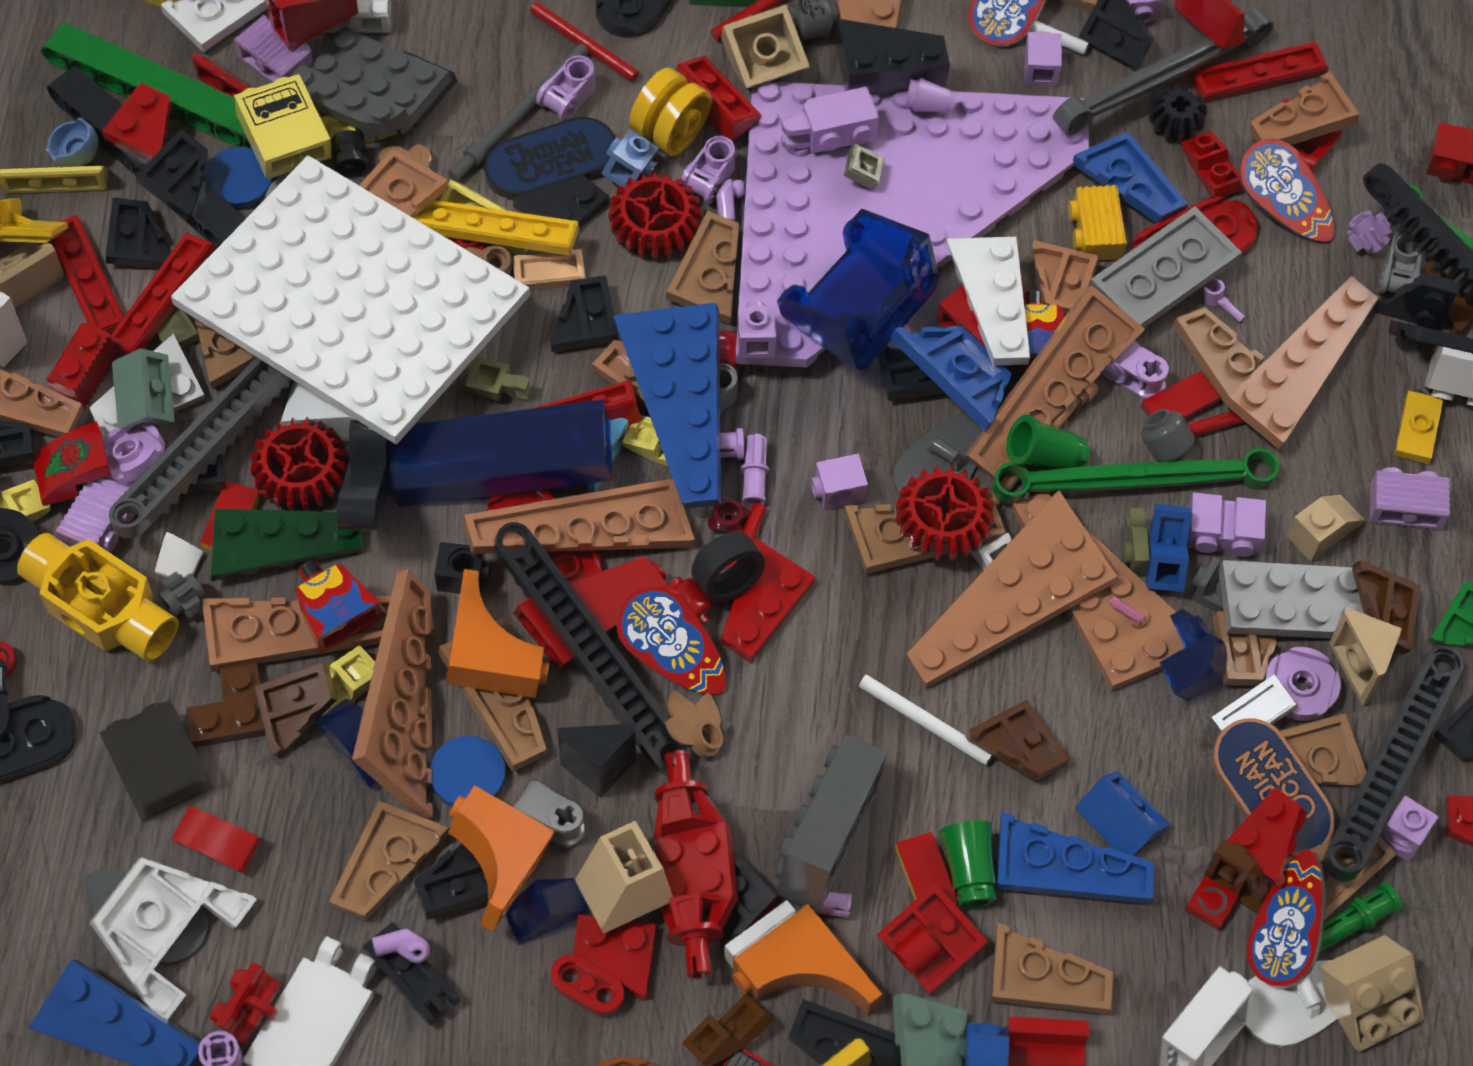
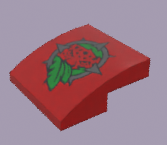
(70, 462)

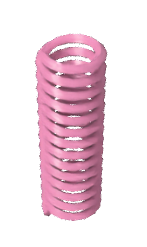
(1127, 607)

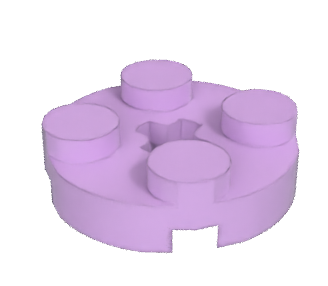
(144, 447)
(1319, 674)

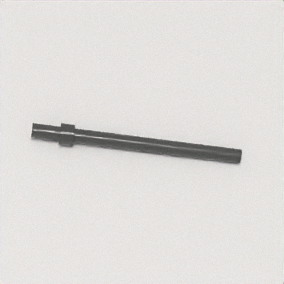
(477, 152)

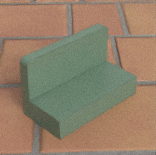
(143, 389)

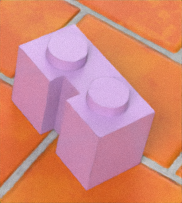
(1226, 524)

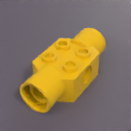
(97, 596)

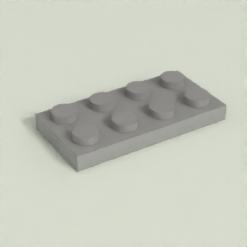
(1167, 267)
(1286, 598)

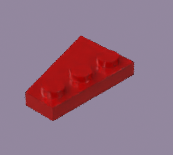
(766, 605)

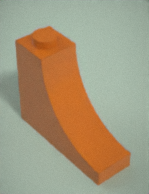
(486, 654)
(503, 843)
(803, 954)

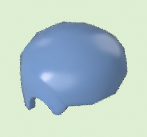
(73, 144)

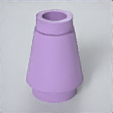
(929, 97)

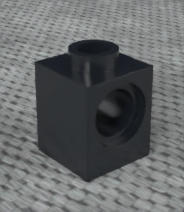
(453, 557)

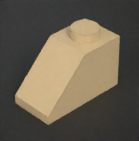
(1323, 525)

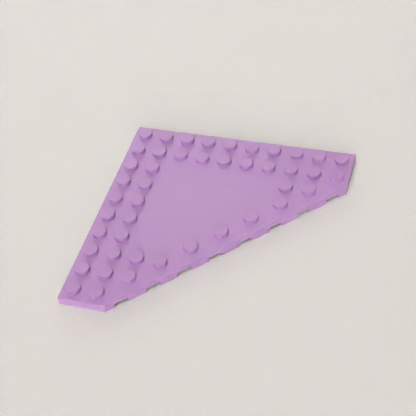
(938, 175)

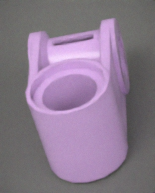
(565, 91)
(706, 172)
(1135, 367)

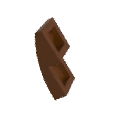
(738, 1027)

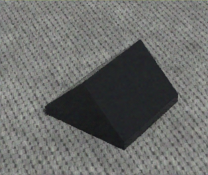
(597, 753)

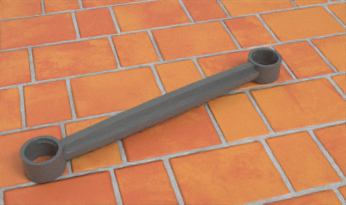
(1076, 113)

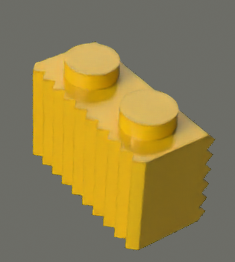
(1098, 222)

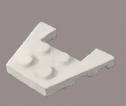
(149, 915)

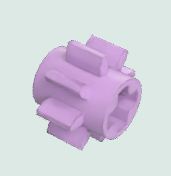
(1369, 232)

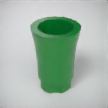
(1044, 445)
(970, 861)

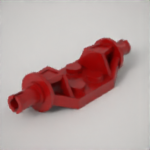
(696, 862)

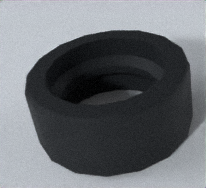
(717, 556)

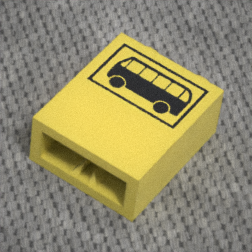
(282, 125)

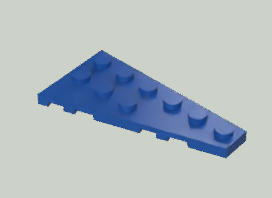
(679, 378)

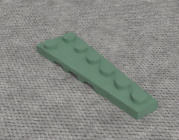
(928, 1032)

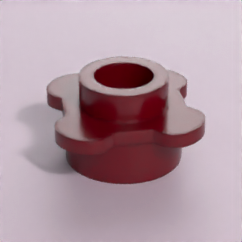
(728, 508)

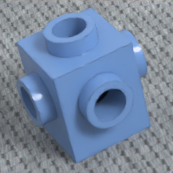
(630, 158)

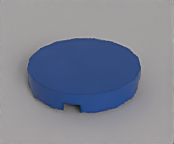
(237, 177)
(467, 763)

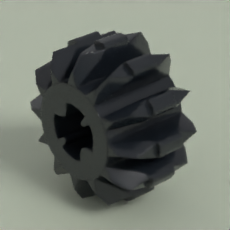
(1178, 113)

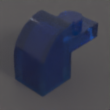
(1199, 663)
(341, 729)

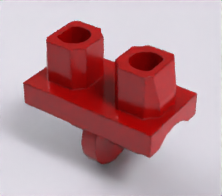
(248, 1004)

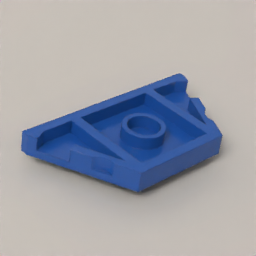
(958, 367)

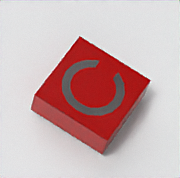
(1211, 902)

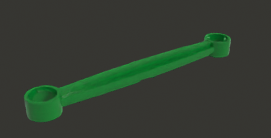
(1135, 475)

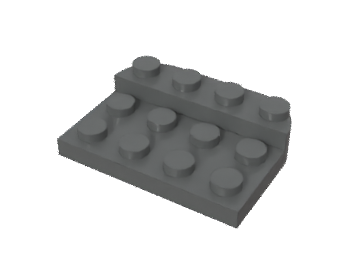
(371, 84)

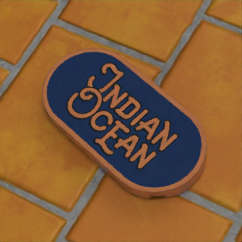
(1253, 760)

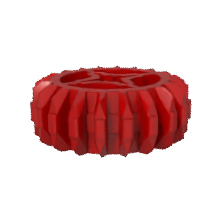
(642, 202)
(304, 481)
(971, 515)

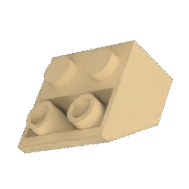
(622, 878)
(1373, 991)

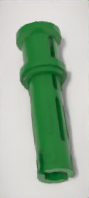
(1361, 915)

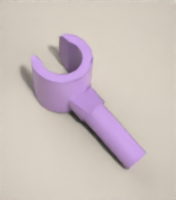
(1218, 299)

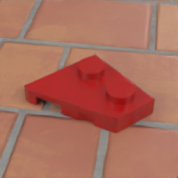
(141, 122)
(1271, 833)

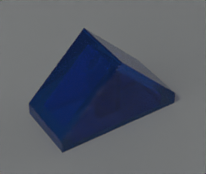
(545, 907)

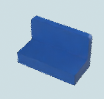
(1121, 814)

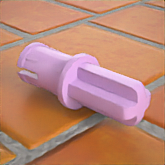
(754, 470)

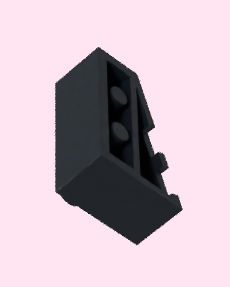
(888, 57)

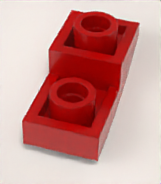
(1211, 164)
(216, 839)

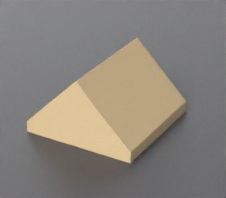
(29, 271)
(1364, 651)

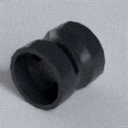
(349, 153)

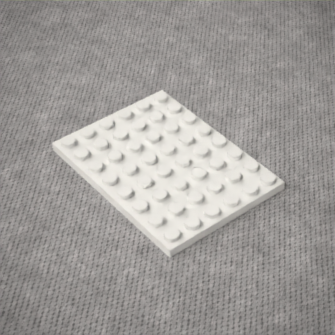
(351, 298)

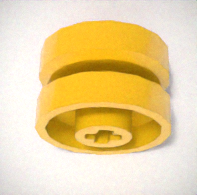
(670, 111)

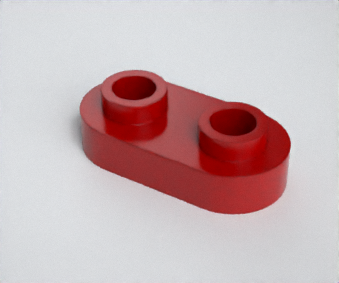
(588, 986)

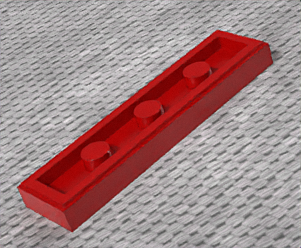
(1259, 72)
(87, 277)
(155, 301)

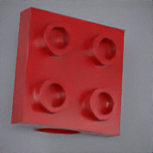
(931, 938)

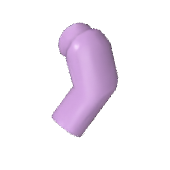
(726, 195)
(403, 942)

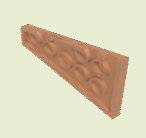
(398, 706)

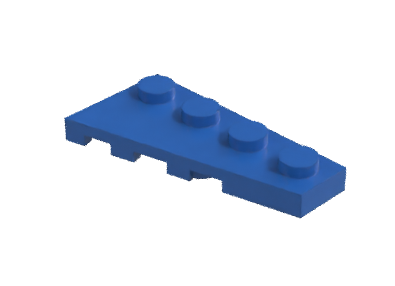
(1055, 864)
(109, 1021)

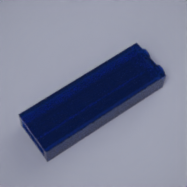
(501, 454)

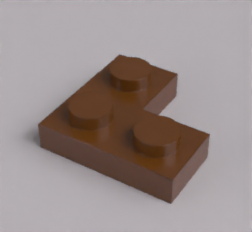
(233, 718)

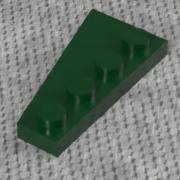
(270, 538)

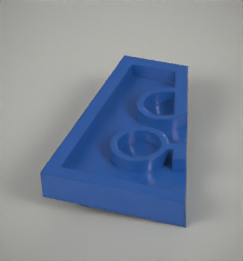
(1137, 177)

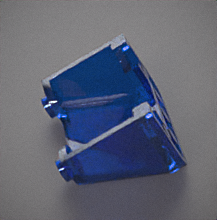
(868, 291)

